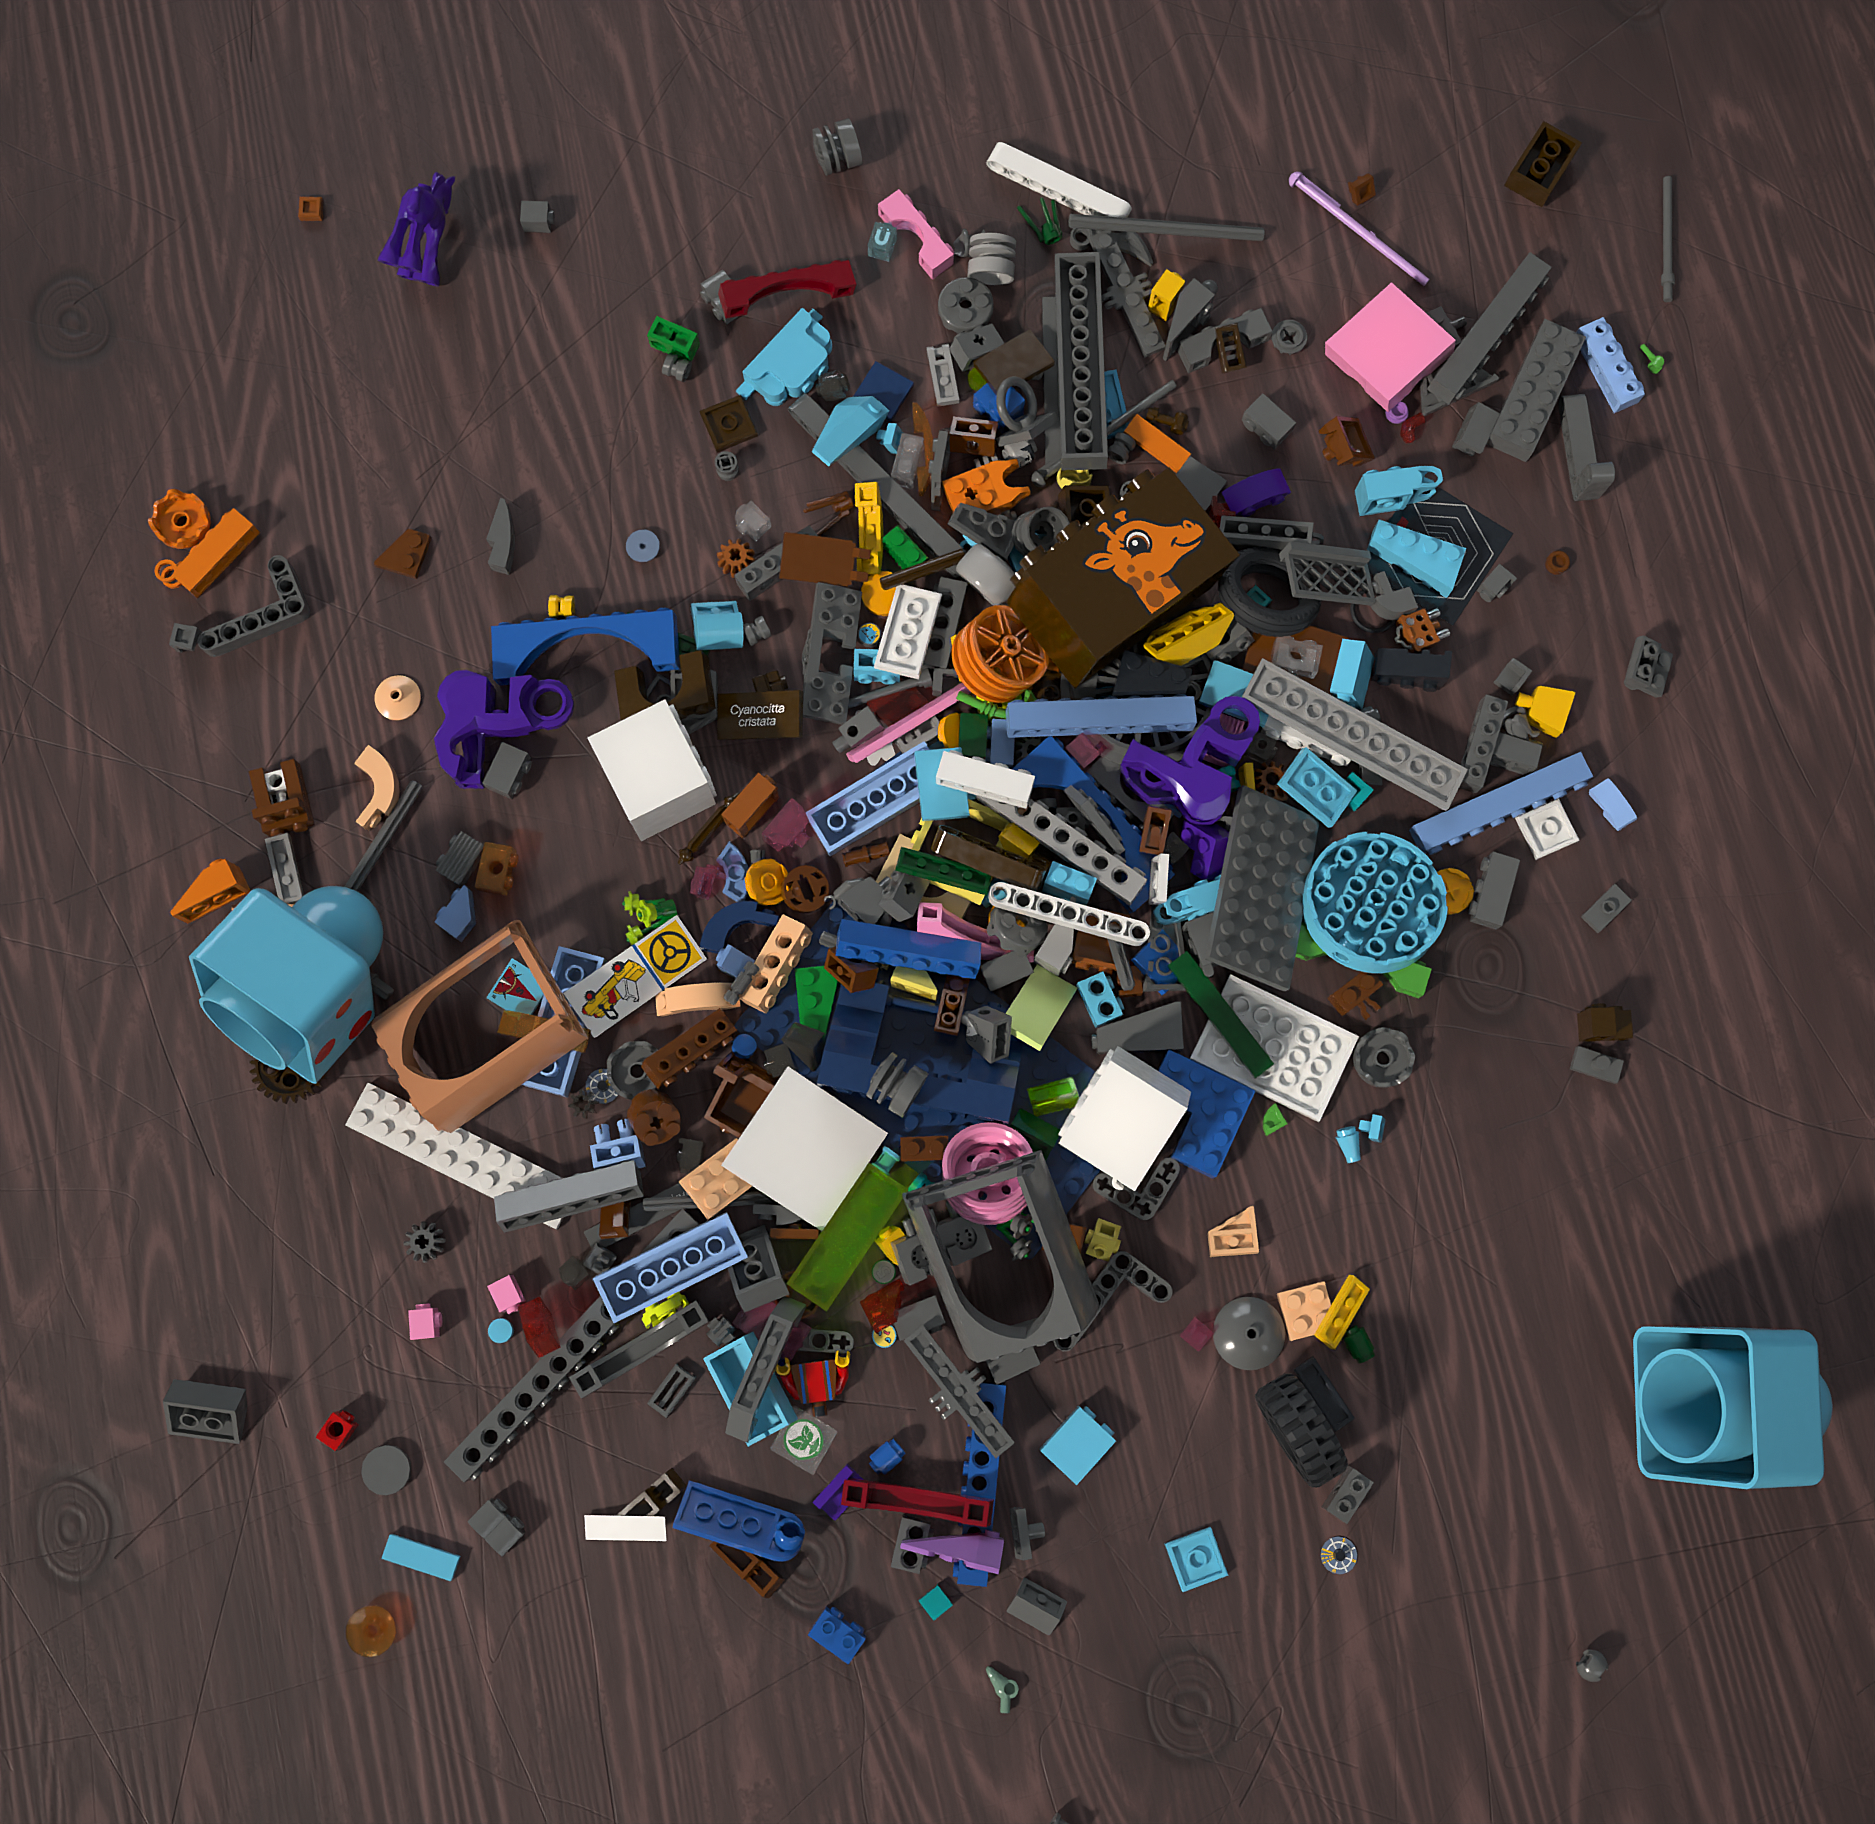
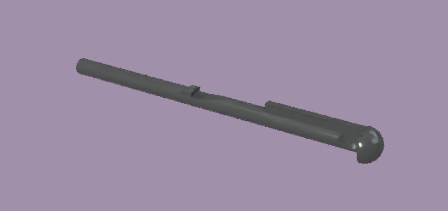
(1054, 465)

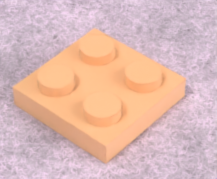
(1304, 1309)

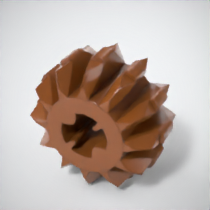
(738, 549)

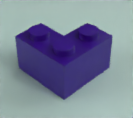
(1209, 847)

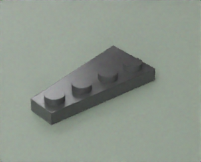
(1175, 933)

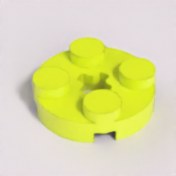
(657, 1313)

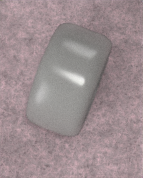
(987, 574)

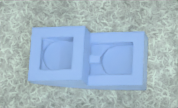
(1613, 803)

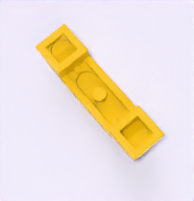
(870, 526)

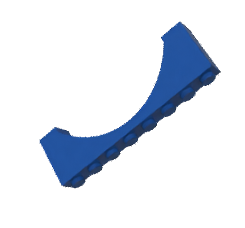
(521, 644)
(1058, 770)

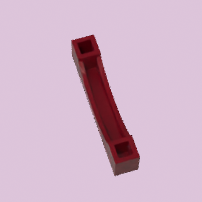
(830, 278)
(918, 1501)

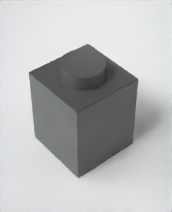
(536, 216)

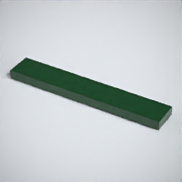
(1220, 1015)

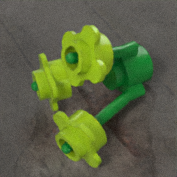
(647, 913)

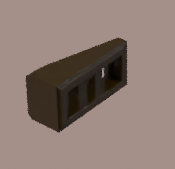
(1237, 346)

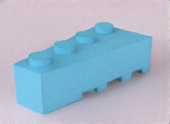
(1418, 555)

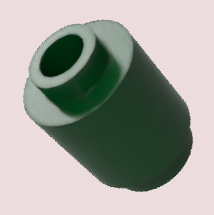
(1358, 1344)

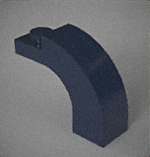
(731, 917)

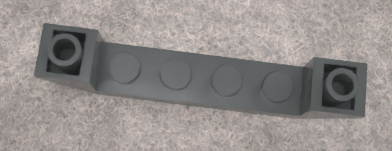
(761, 1367)

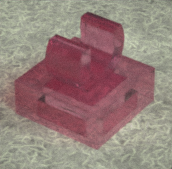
(1196, 1334)

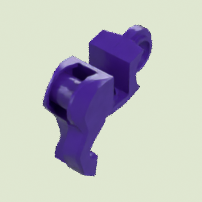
(472, 716)
(1190, 785)

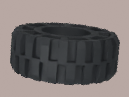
(1301, 1430)

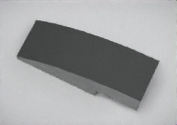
(501, 539)

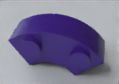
(1256, 492)

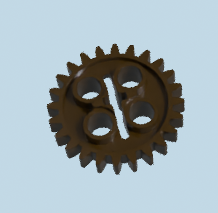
(280, 1089)

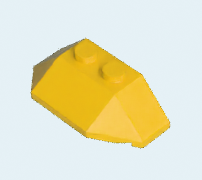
(1189, 634)

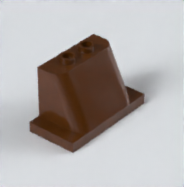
(739, 1095)

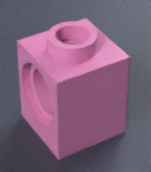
(506, 1294)

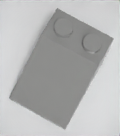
(1057, 947)

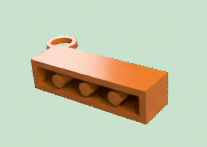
(211, 555)

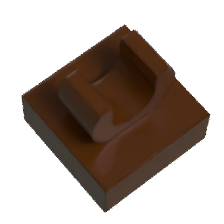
(1362, 189)

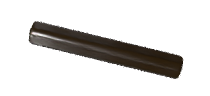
(921, 570)

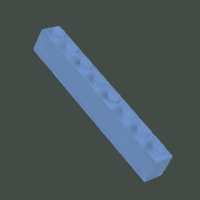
(1100, 716)
(1501, 803)

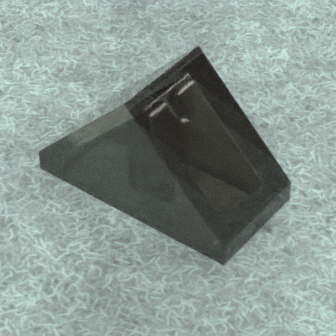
(806, 1044)

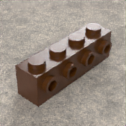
(689, 1048)

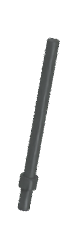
(1668, 276)

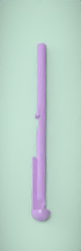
(1333, 207)

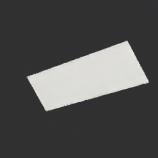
(625, 1528)

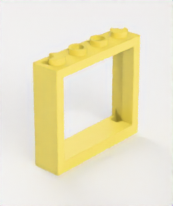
(979, 813)

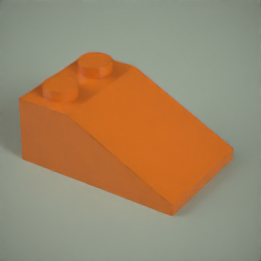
(211, 890)

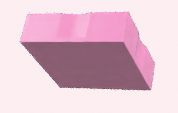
(1389, 346)

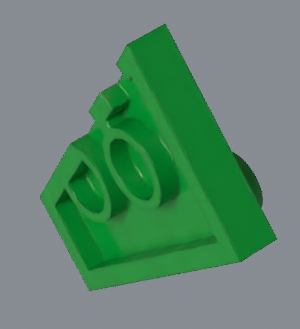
(815, 996)

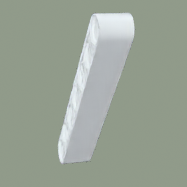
(1055, 183)
(1056, 915)

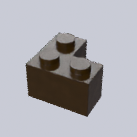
(1604, 1023)

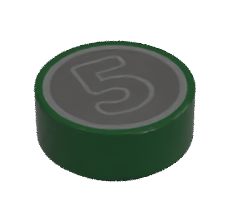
(883, 1271)

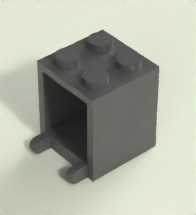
(1196, 936)

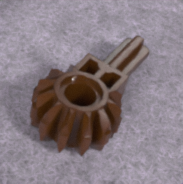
(1272, 791)

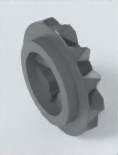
(1290, 328)

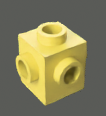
(1101, 1244)

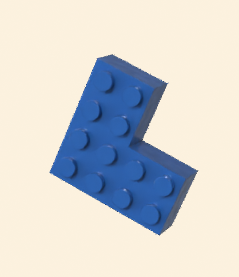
(1213, 1111)

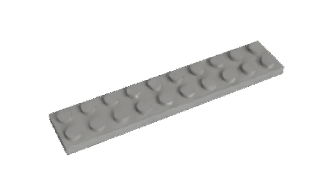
(1354, 734)

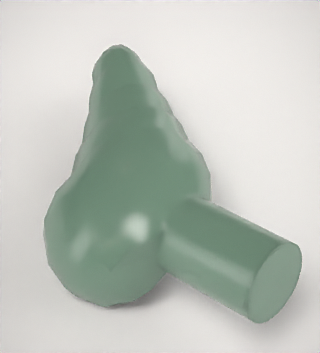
(1003, 1687)

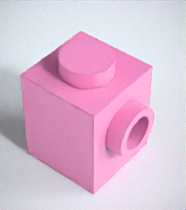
(424, 1322)

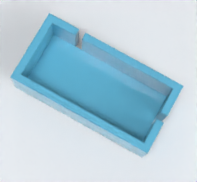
(728, 1369)

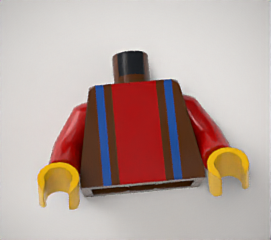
(816, 1381)

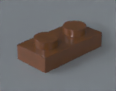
(923, 1148)

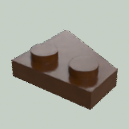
(405, 554)

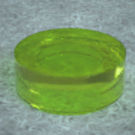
(975, 380)

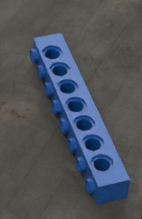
(989, 1470)

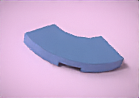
(735, 869)

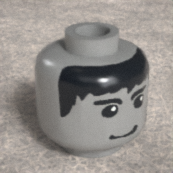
(1021, 451)

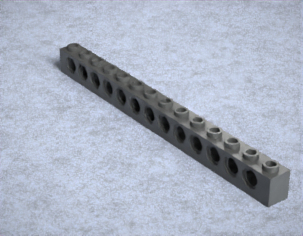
(460, 1460)

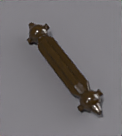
(705, 832)

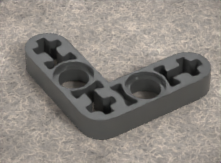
(1145, 1196)

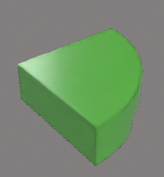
(1273, 1120)

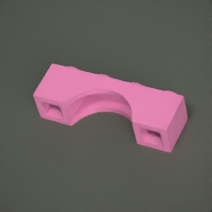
(900, 213)

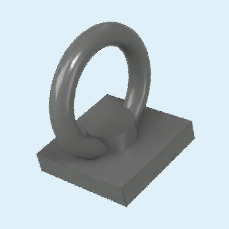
(1026, 426)

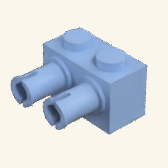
(610, 1153)

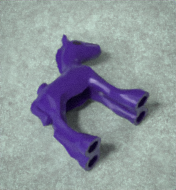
(425, 212)

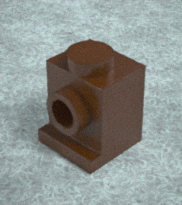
(1138, 990)

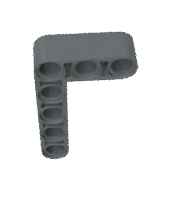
(1586, 476)
(263, 616)
(1118, 1275)

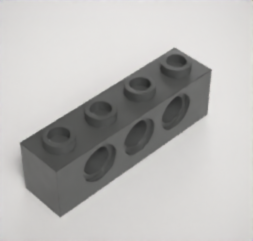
(764, 571)
(955, 592)
(1482, 742)

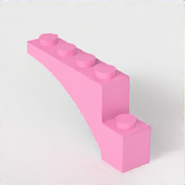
(939, 921)

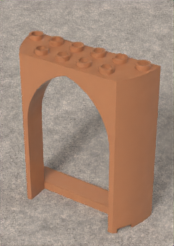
(458, 1100)

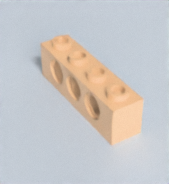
(773, 952)

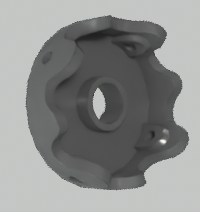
(961, 319)
(1013, 936)
(1397, 1048)
(620, 1066)

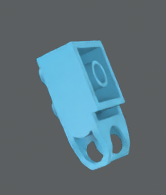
(1394, 488)
(1190, 902)

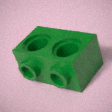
(673, 339)

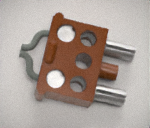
(1419, 631)

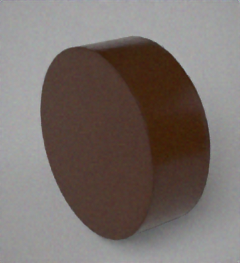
(1557, 562)

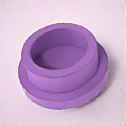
(1398, 413)

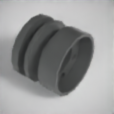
(837, 146)
(1043, 521)
(897, 1084)

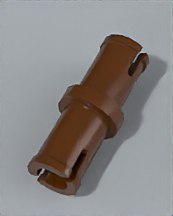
(866, 854)

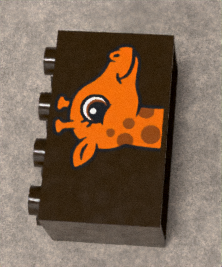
(1119, 574)

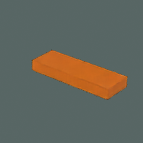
(1157, 443)

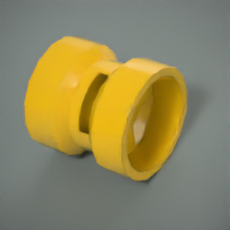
(561, 606)

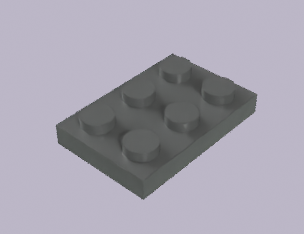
(1096, 820)

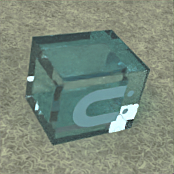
(882, 241)

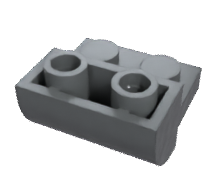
(1648, 667)

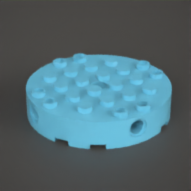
(1369, 935)

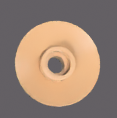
(405, 704)

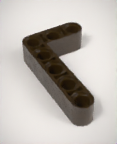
(992, 859)

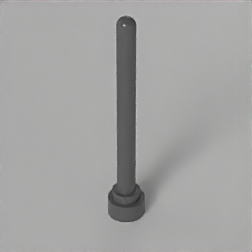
(924, 680)

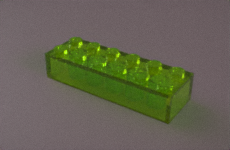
(847, 1237)

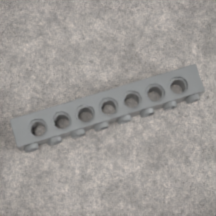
(1125, 891)

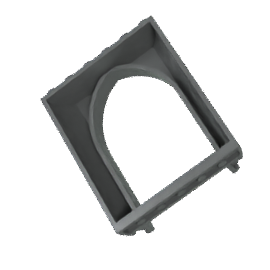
(1073, 1296)

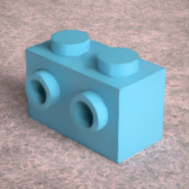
(864, 668)

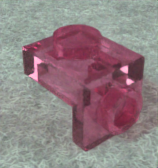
(703, 881)

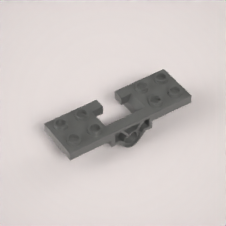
(835, 619)

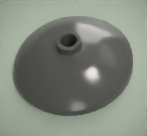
(1231, 1333)

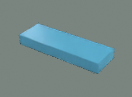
(421, 1557)

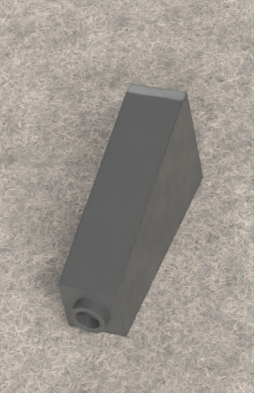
(1143, 1033)

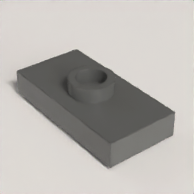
(1606, 908)

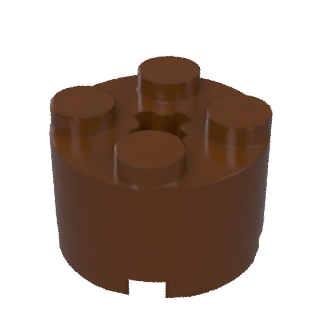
(653, 1117)

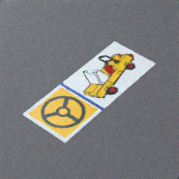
(635, 976)

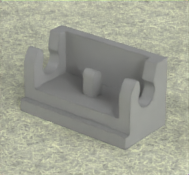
(925, 732)

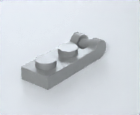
(943, 375)

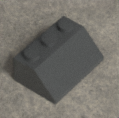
(205, 1411)

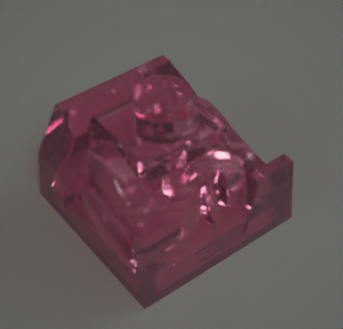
(787, 827)

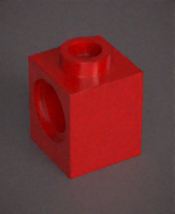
(329, 1437)

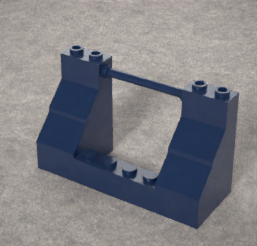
(852, 1050)

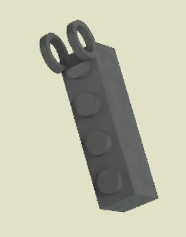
(1271, 533)

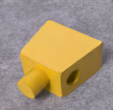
(1547, 708)

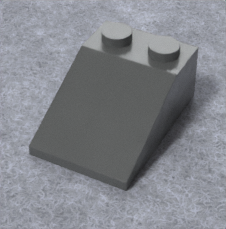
(759, 1276)

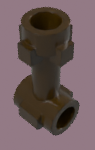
(1179, 422)

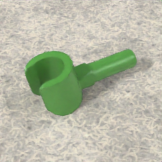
(1656, 361)

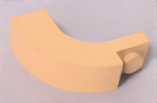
(385, 787)
(692, 998)

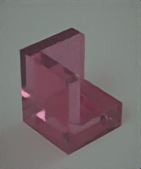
(1084, 750)

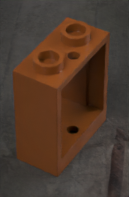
(751, 804)

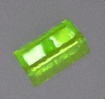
(1053, 1096)

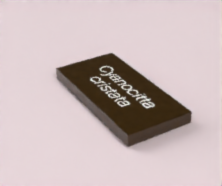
(760, 715)

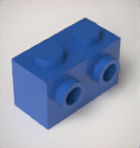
(837, 1634)

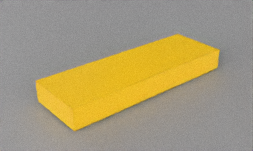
(1342, 1312)

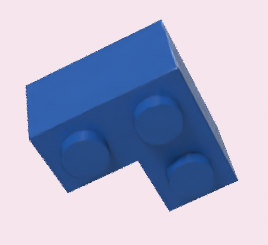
(985, 403)

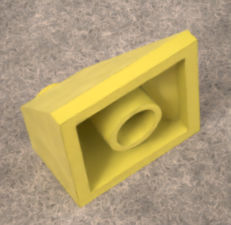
(914, 982)

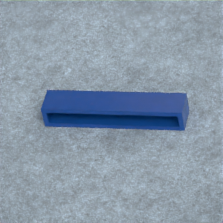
(908, 949)

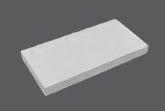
(908, 631)

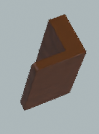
(615, 1220)

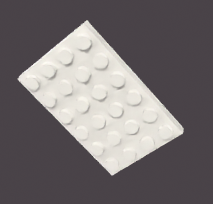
(1303, 1047)

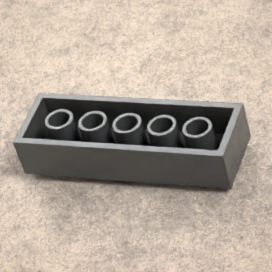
(1535, 390)

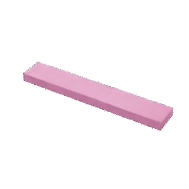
(906, 724)

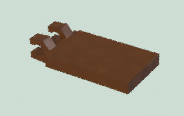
(821, 560)

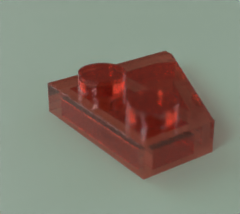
(897, 705)
(883, 1306)

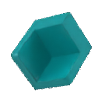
(1362, 793)

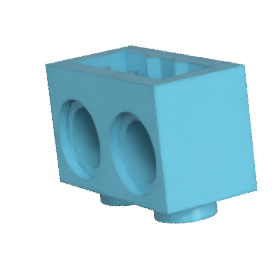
(1094, 1001)

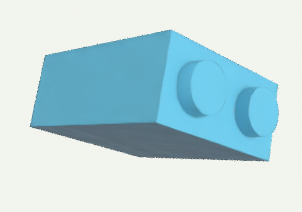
(1352, 673)
(1068, 882)
(1078, 1444)

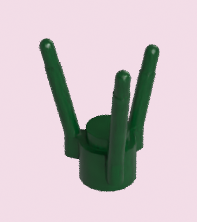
(1051, 230)

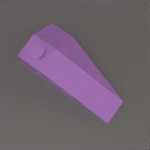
(975, 1549)

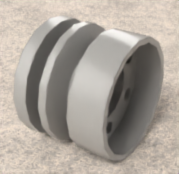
(992, 258)

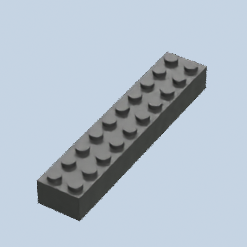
(1080, 361)

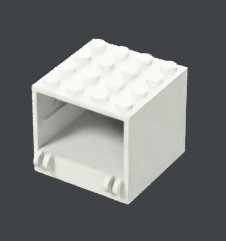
(654, 769)
(1124, 1118)

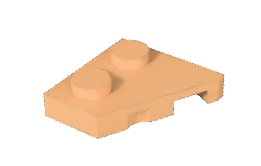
(1235, 1236)

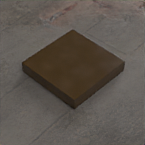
(728, 423)

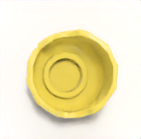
(1073, 477)

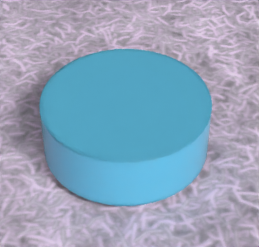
(500, 1330)

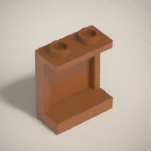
(1094, 950)

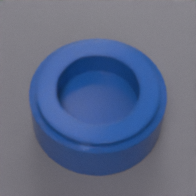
(744, 1046)

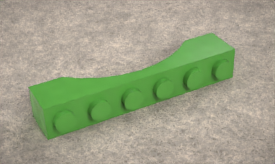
(1409, 980)

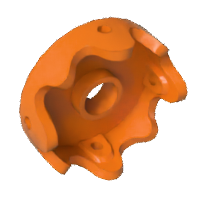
(170, 509)

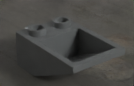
(1191, 311)

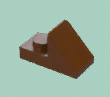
(1155, 830)

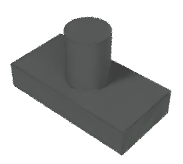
(1596, 1065)
(1024, 1532)

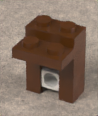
(286, 814)

